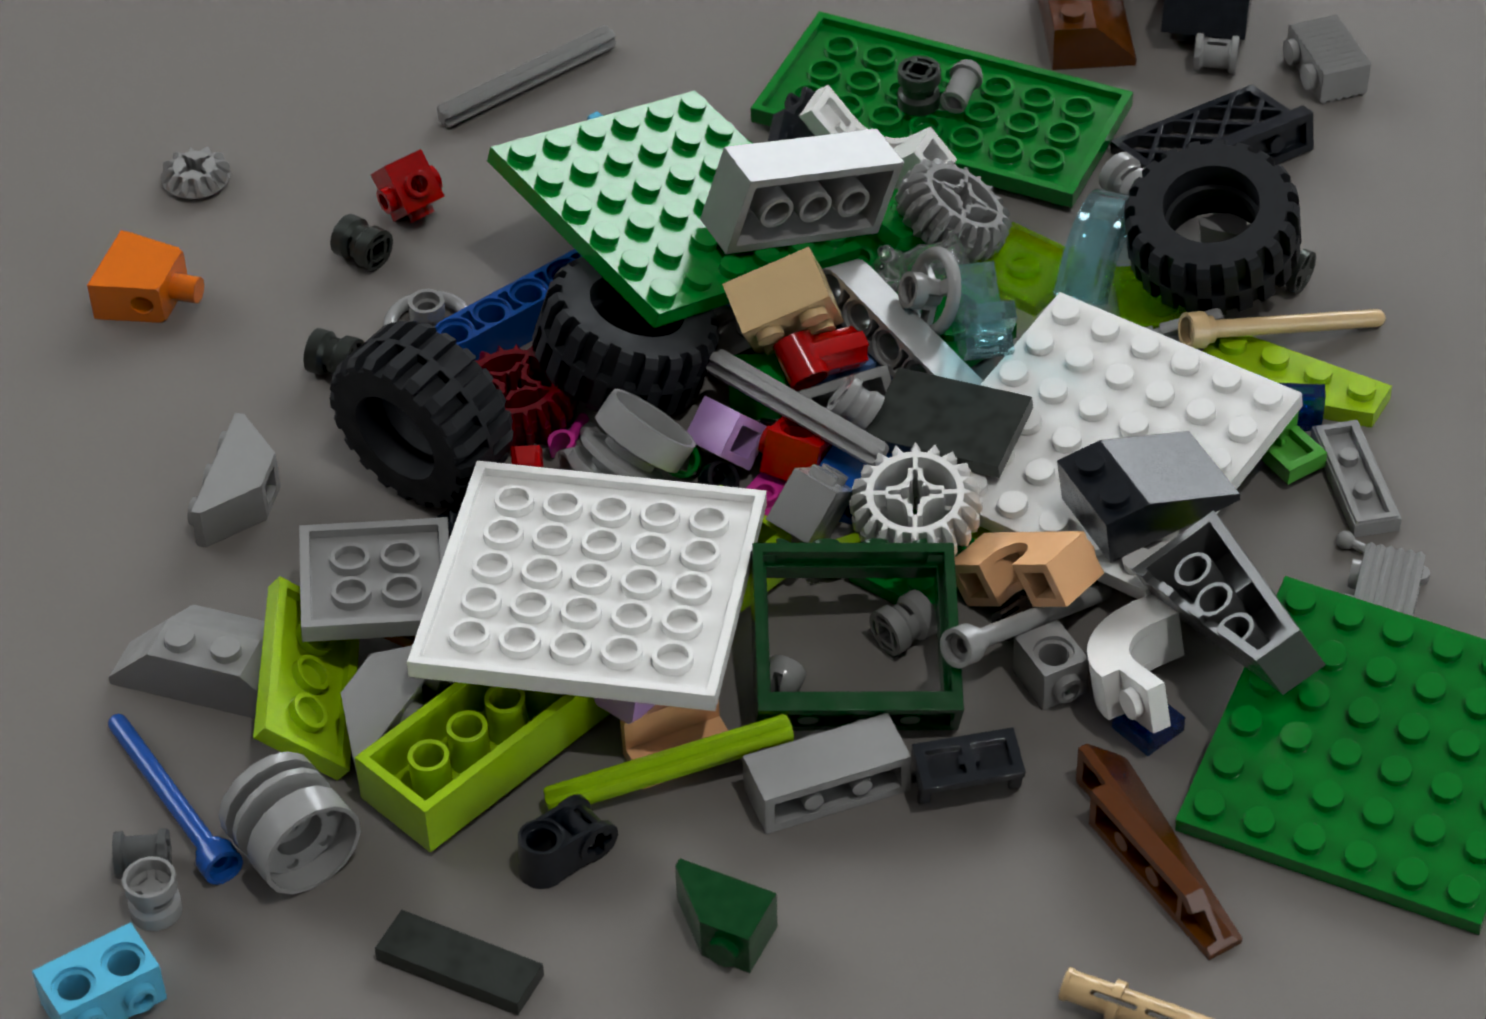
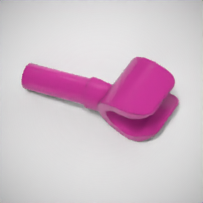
(566, 438)

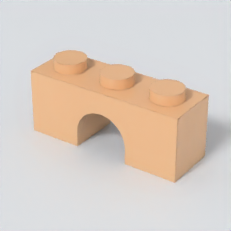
(1047, 565)

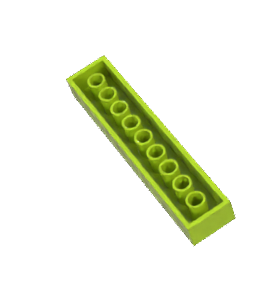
(476, 747)

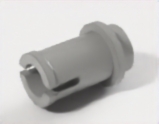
(964, 79)

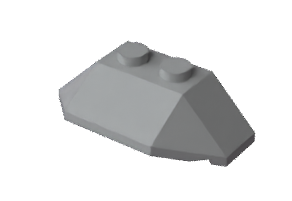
(197, 659)

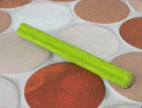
(673, 762)

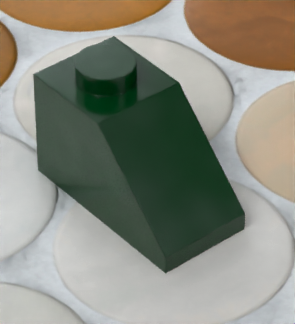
(725, 915)

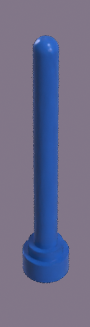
(215, 856)

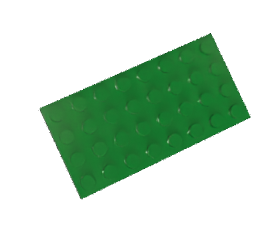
(1019, 130)

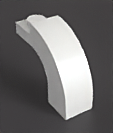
(829, 115)
(1124, 653)

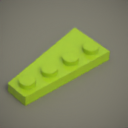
(1347, 393)

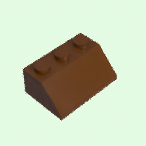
(1087, 34)

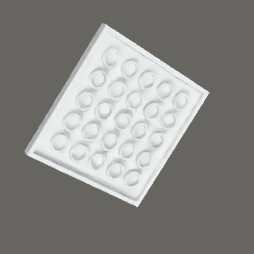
(1111, 380)
(590, 586)

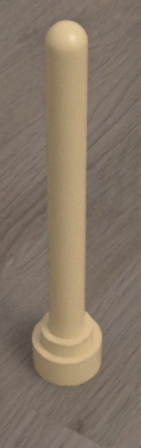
(1200, 329)

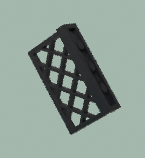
(1274, 128)

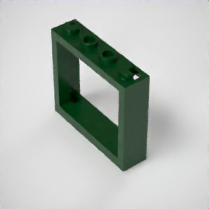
(856, 560)

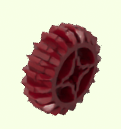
(530, 396)

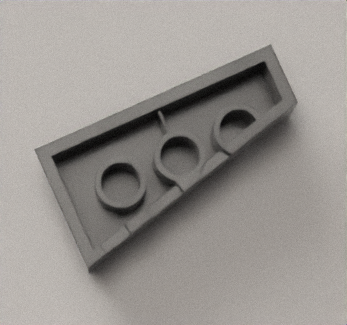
(1230, 603)

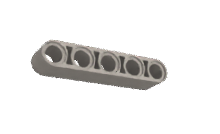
(894, 333)

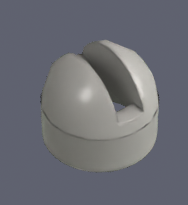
(786, 674)

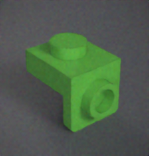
(1294, 454)

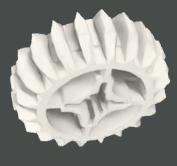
(946, 493)

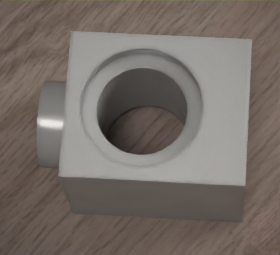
(1050, 665)

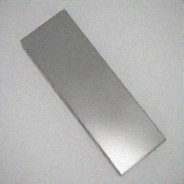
(1356, 479)

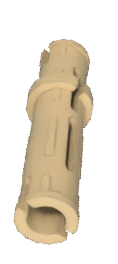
(1080, 990)

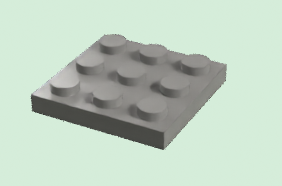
(368, 577)

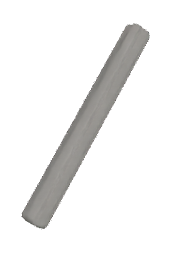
(525, 76)
(796, 407)

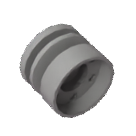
(636, 440)
(289, 822)

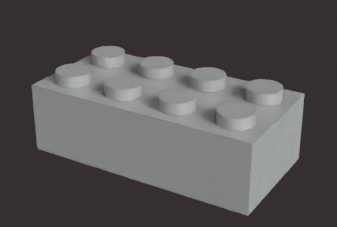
(801, 190)

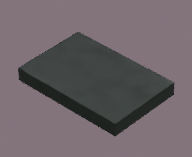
(955, 416)

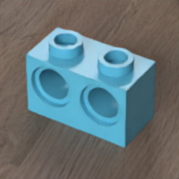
(102, 979)

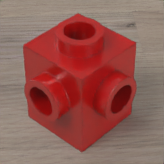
(408, 187)

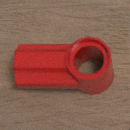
(813, 358)

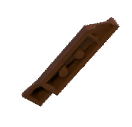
(1147, 845)

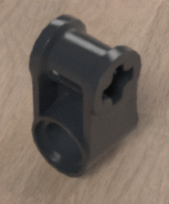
(561, 842)

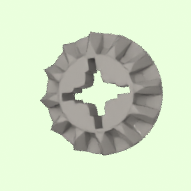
(184, 181)

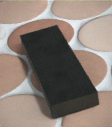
(459, 962)

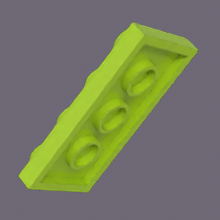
(302, 686)

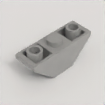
(236, 486)
(383, 697)

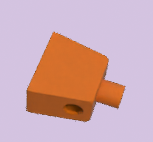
(141, 281)

